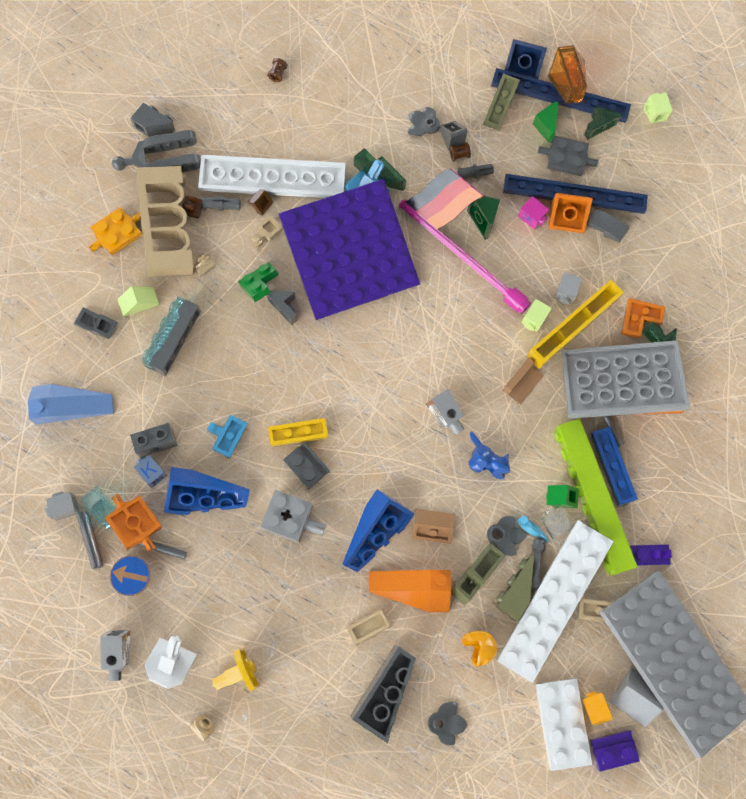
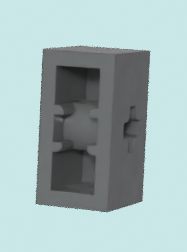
(153, 440)

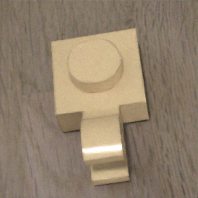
(267, 230)

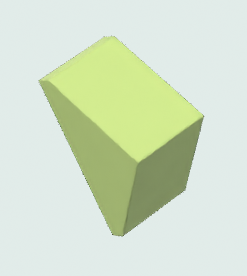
(137, 300)

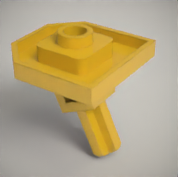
(243, 671)

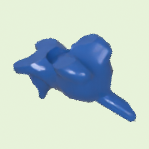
(485, 458)

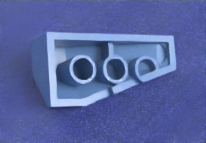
(63, 403)

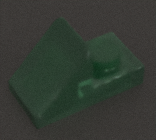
(602, 121)
(655, 334)

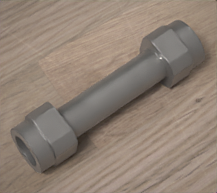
(538, 547)

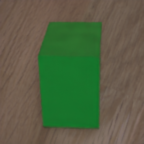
(546, 121)

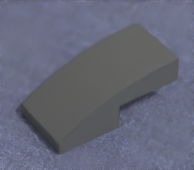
(609, 225)
(95, 323)

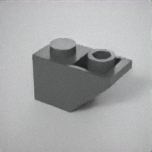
(151, 122)

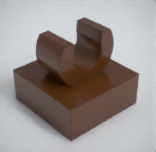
(261, 201)
(192, 206)

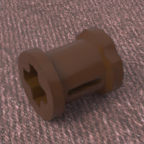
(276, 62)
(460, 151)

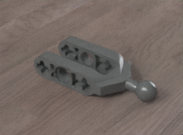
(159, 144)

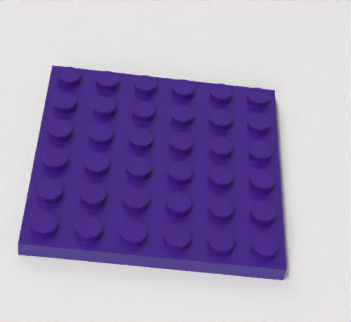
(349, 249)

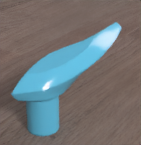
(531, 528)

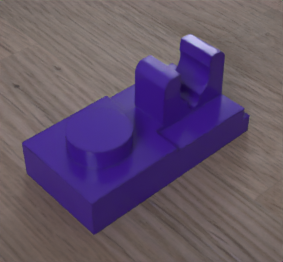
(651, 554)

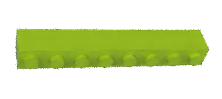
(594, 494)

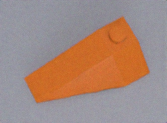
(417, 588)

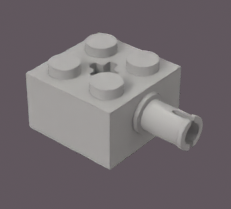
(291, 528)

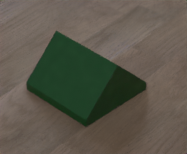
(483, 214)

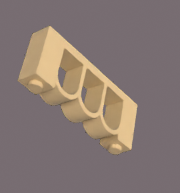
(164, 180)

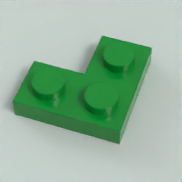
(255, 282)

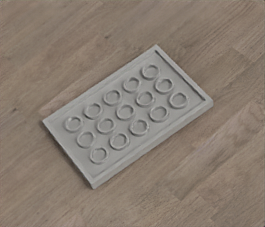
(624, 379)

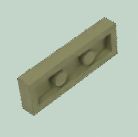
(501, 102)

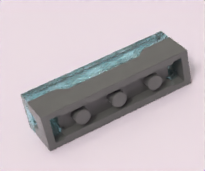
(171, 336)

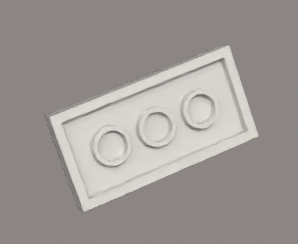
(563, 724)

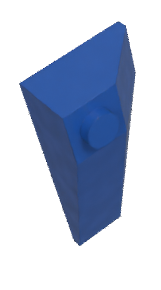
(197, 491)

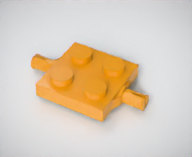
(115, 231)

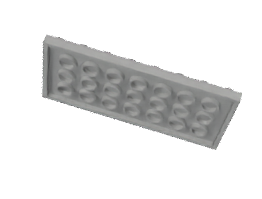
(677, 663)

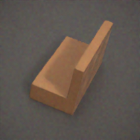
(523, 381)
(433, 526)

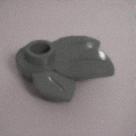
(423, 122)
(508, 535)
(450, 723)

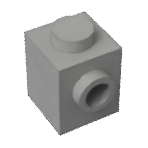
(568, 288)
(61, 506)

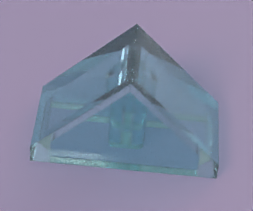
(98, 505)

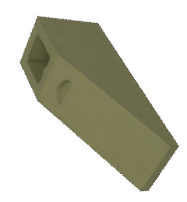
(517, 596)

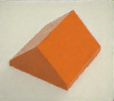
(569, 212)

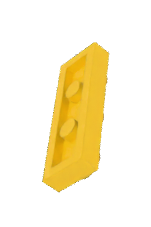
(297, 432)

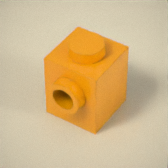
(597, 708)

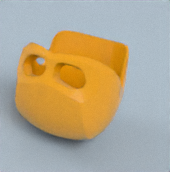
(484, 647)

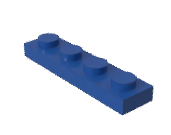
(614, 466)

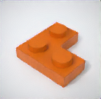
(639, 312)

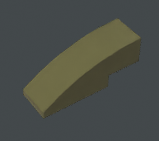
(477, 574)

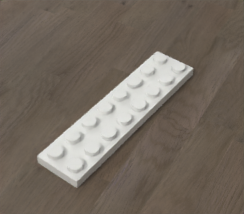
(272, 175)
(554, 601)

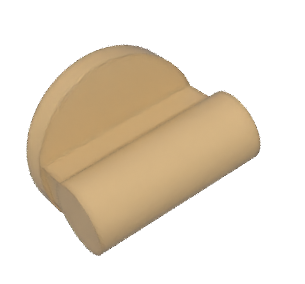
(204, 264)
(202, 727)

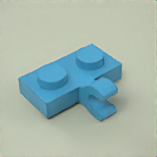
(228, 436)

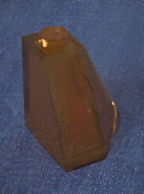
(569, 74)

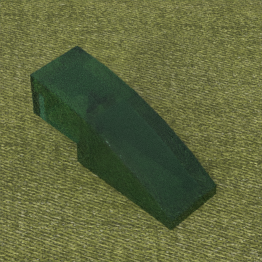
(392, 178)

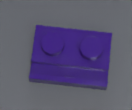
(614, 750)

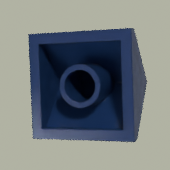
(525, 58)

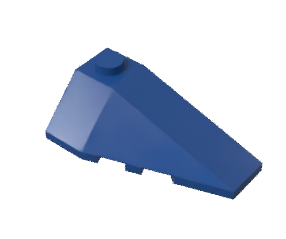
(378, 523)

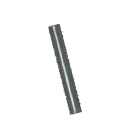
(168, 550)

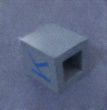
(150, 470)

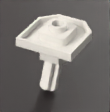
(169, 663)

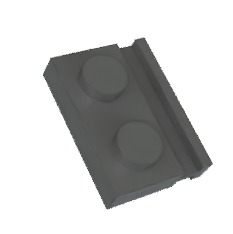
(306, 465)

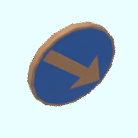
(130, 575)

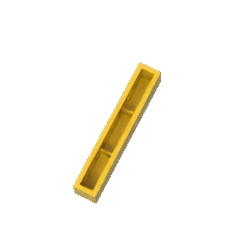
(575, 324)

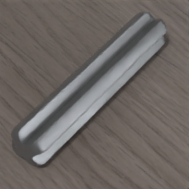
(89, 540)

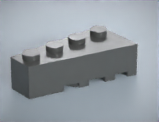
(382, 698)

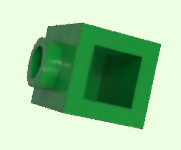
(562, 496)

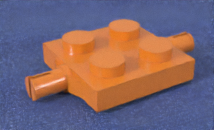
(133, 522)

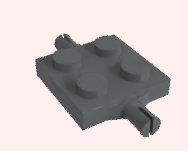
(568, 156)

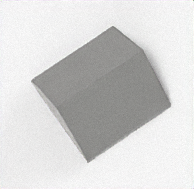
(636, 698)

